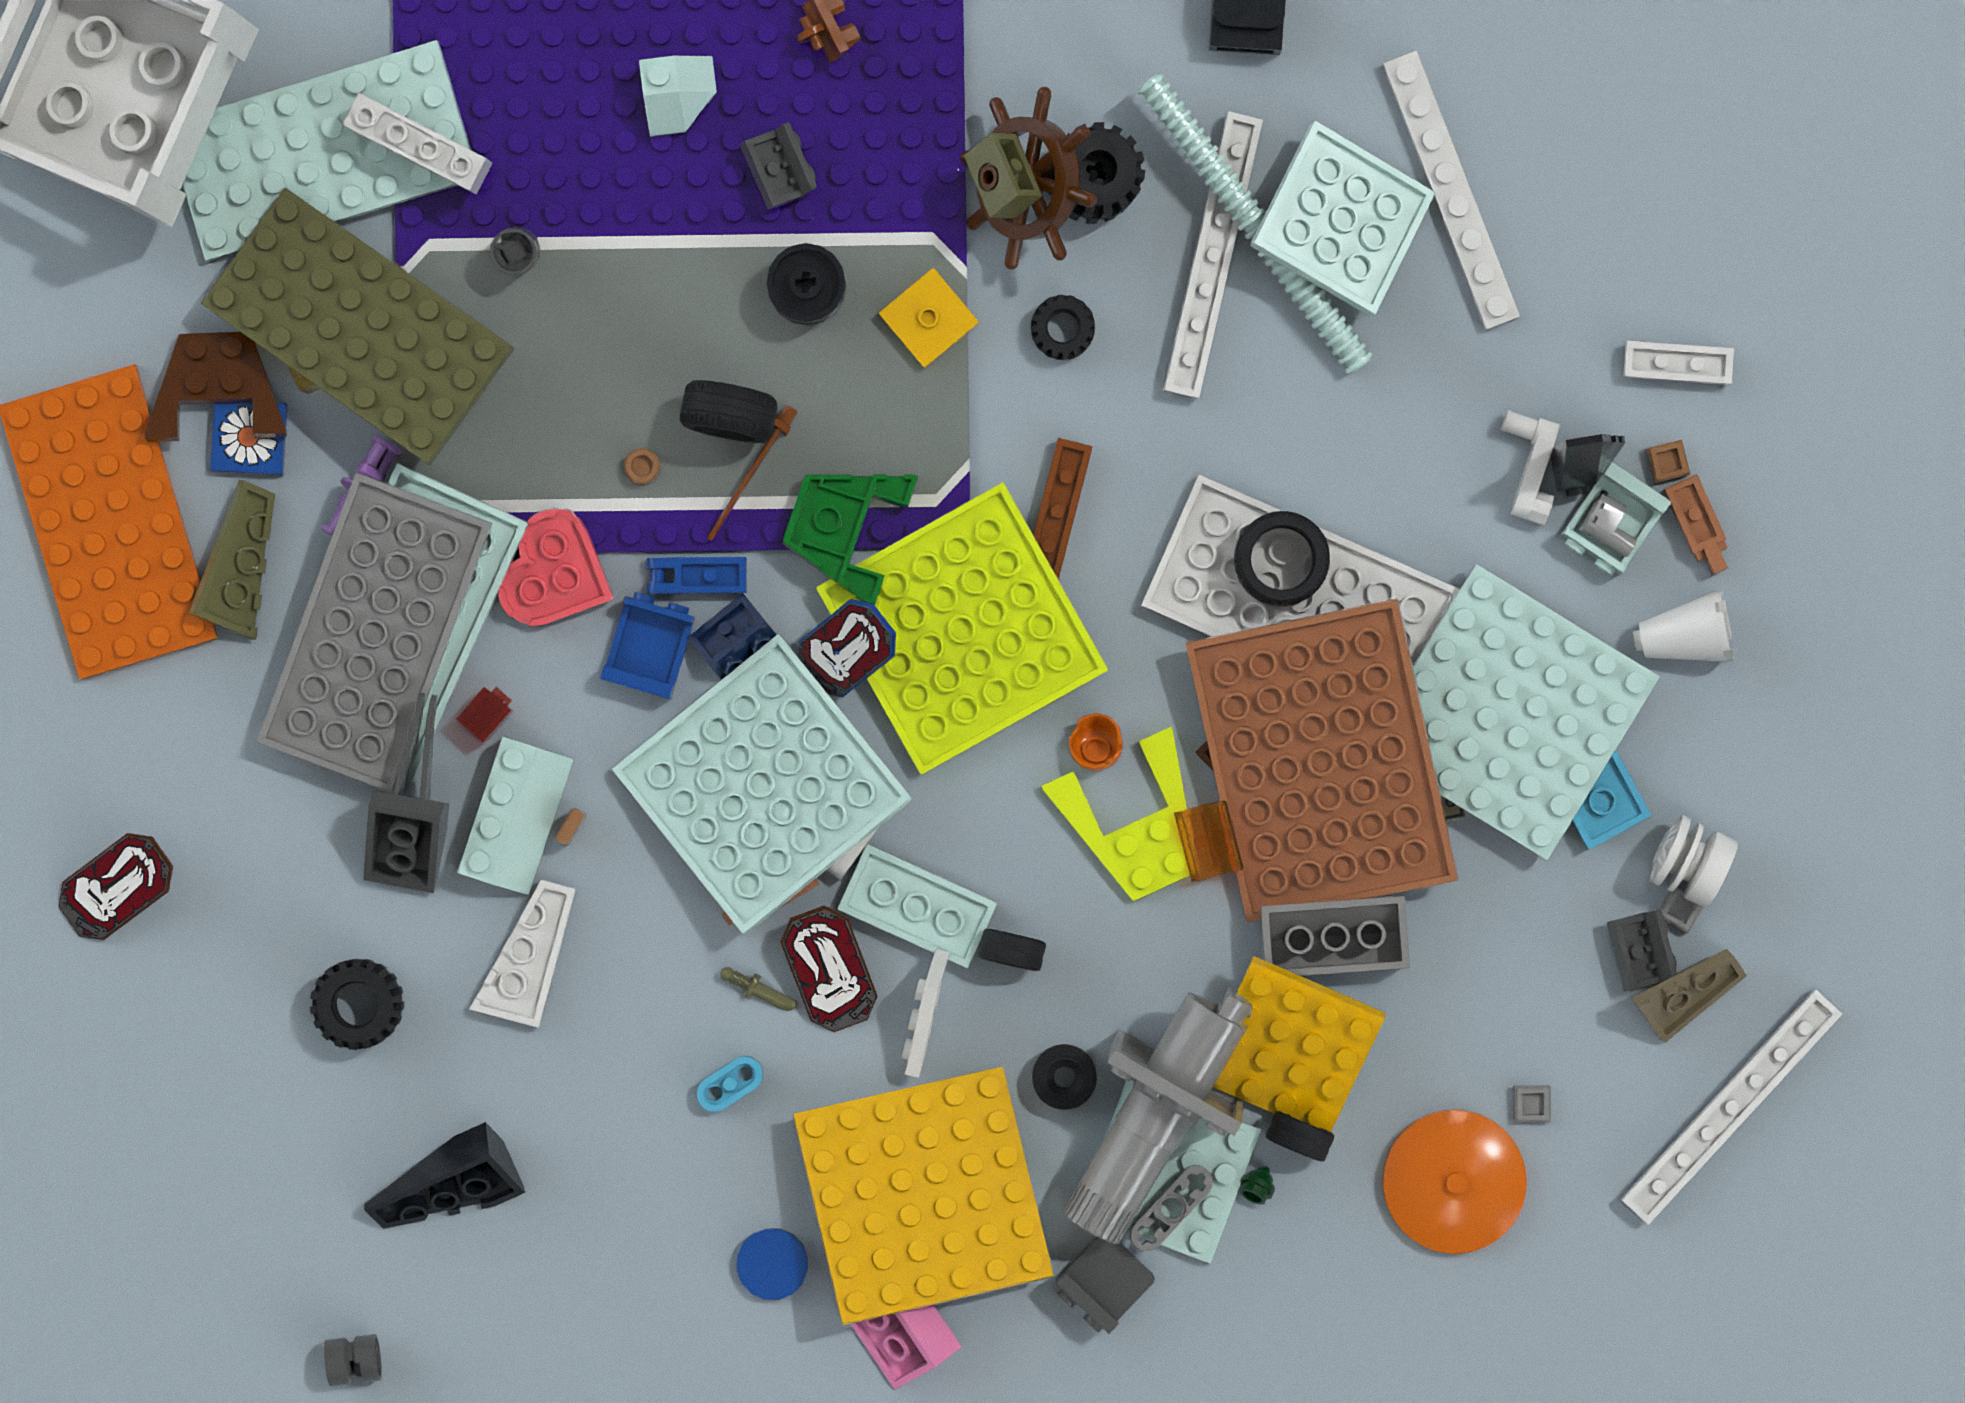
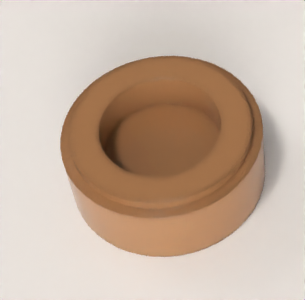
(642, 466)

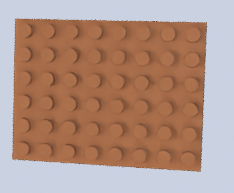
(1323, 758)

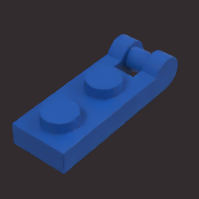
(698, 575)

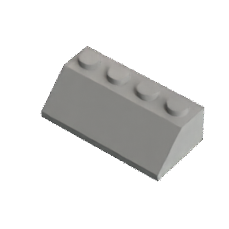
(1336, 936)

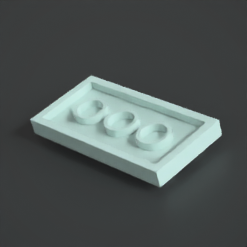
(917, 905)

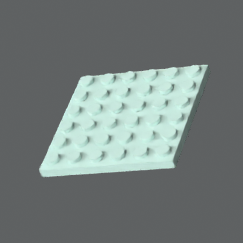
(1522, 709)
(762, 784)

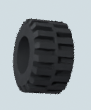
(327, 1014)

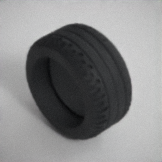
(728, 411)
(1305, 528)

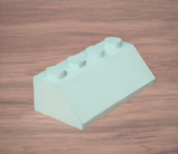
(515, 815)

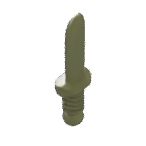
(758, 989)

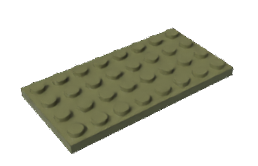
(357, 326)

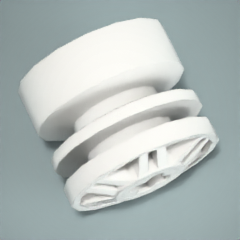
(1691, 860)

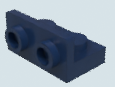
(732, 636)

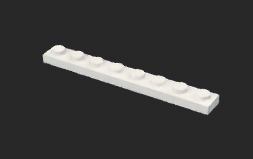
(1452, 190)
(1210, 265)
(1731, 1106)

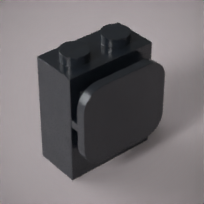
(1247, 26)

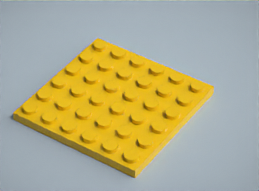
(922, 1195)

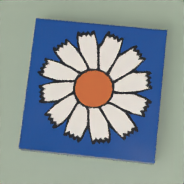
(237, 448)

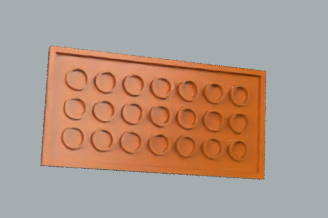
(106, 521)

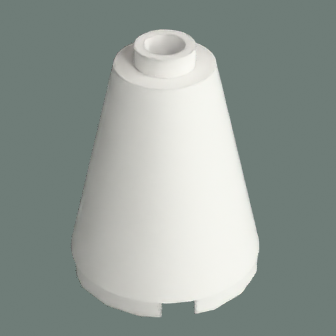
(1688, 631)

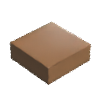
(1668, 461)
(570, 826)

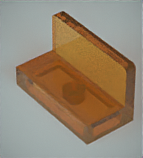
(1208, 840)

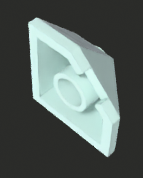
(676, 91)

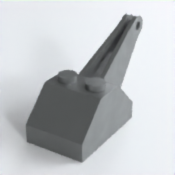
(406, 831)

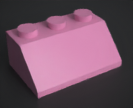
(907, 1343)

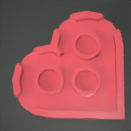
(554, 572)

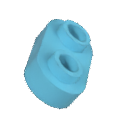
(730, 1083)

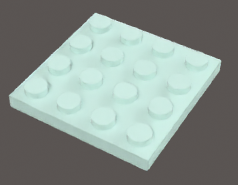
(1342, 218)
(1225, 1160)

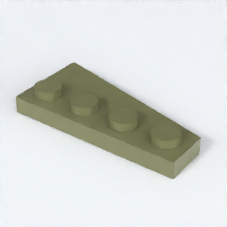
(235, 567)

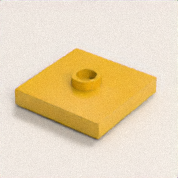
(928, 318)

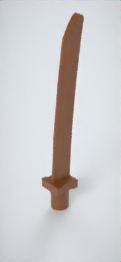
(780, 426)

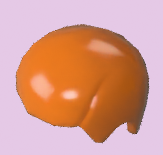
(1096, 742)

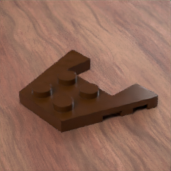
(214, 371)

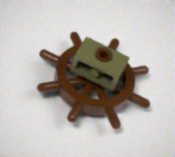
(1014, 180)

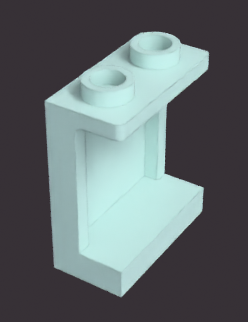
(1642, 512)

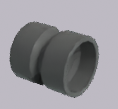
(515, 250)
(352, 1360)

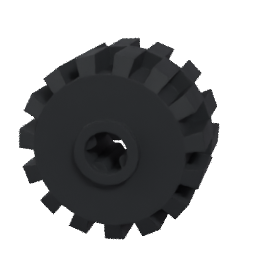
(1117, 174)

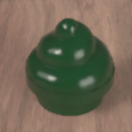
(1257, 1185)

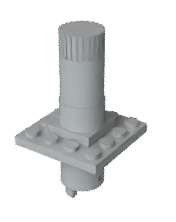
(1167, 1095)

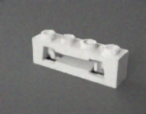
(417, 143)

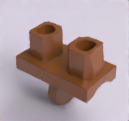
(823, 30)

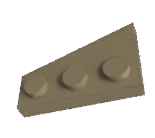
(1686, 995)

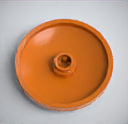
(1454, 1181)

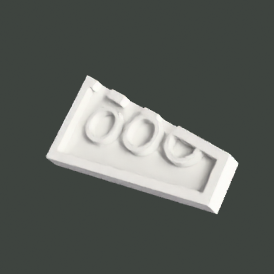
(525, 968)

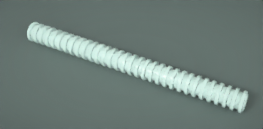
(1249, 218)

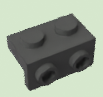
(779, 166)
(1642, 949)

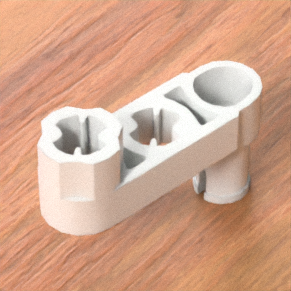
(1529, 501)

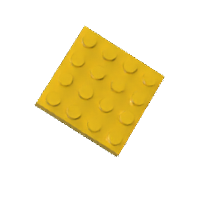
(1298, 1045)

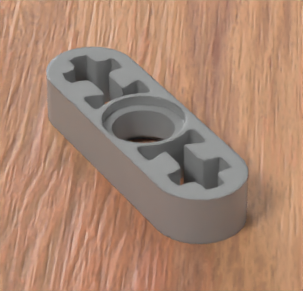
(1145, 1221)

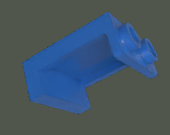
(649, 646)

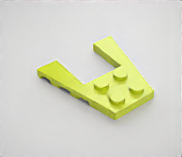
(1148, 851)

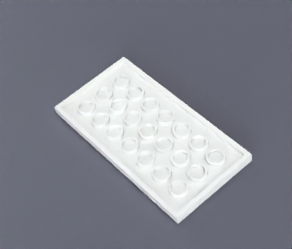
(1202, 591)

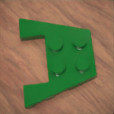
(830, 521)

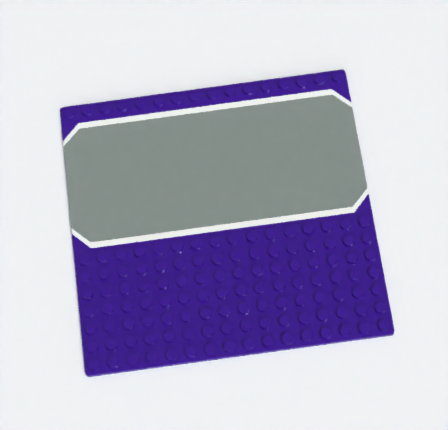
(667, 253)

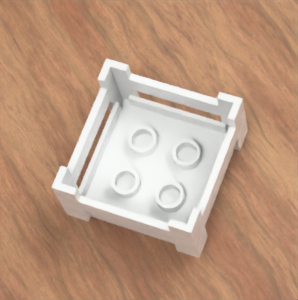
(118, 92)

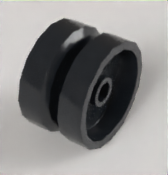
(802, 263)

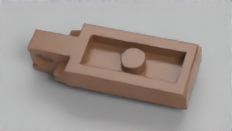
(1698, 522)

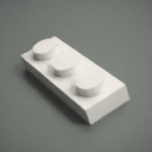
(1678, 362)

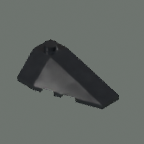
(1583, 461)
(458, 1174)

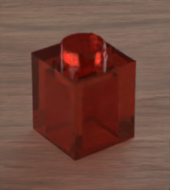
(486, 713)

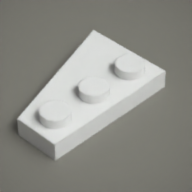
(922, 1019)

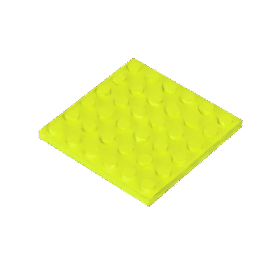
(975, 629)

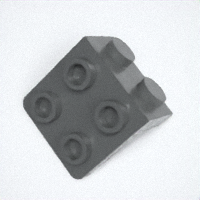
(1104, 1283)

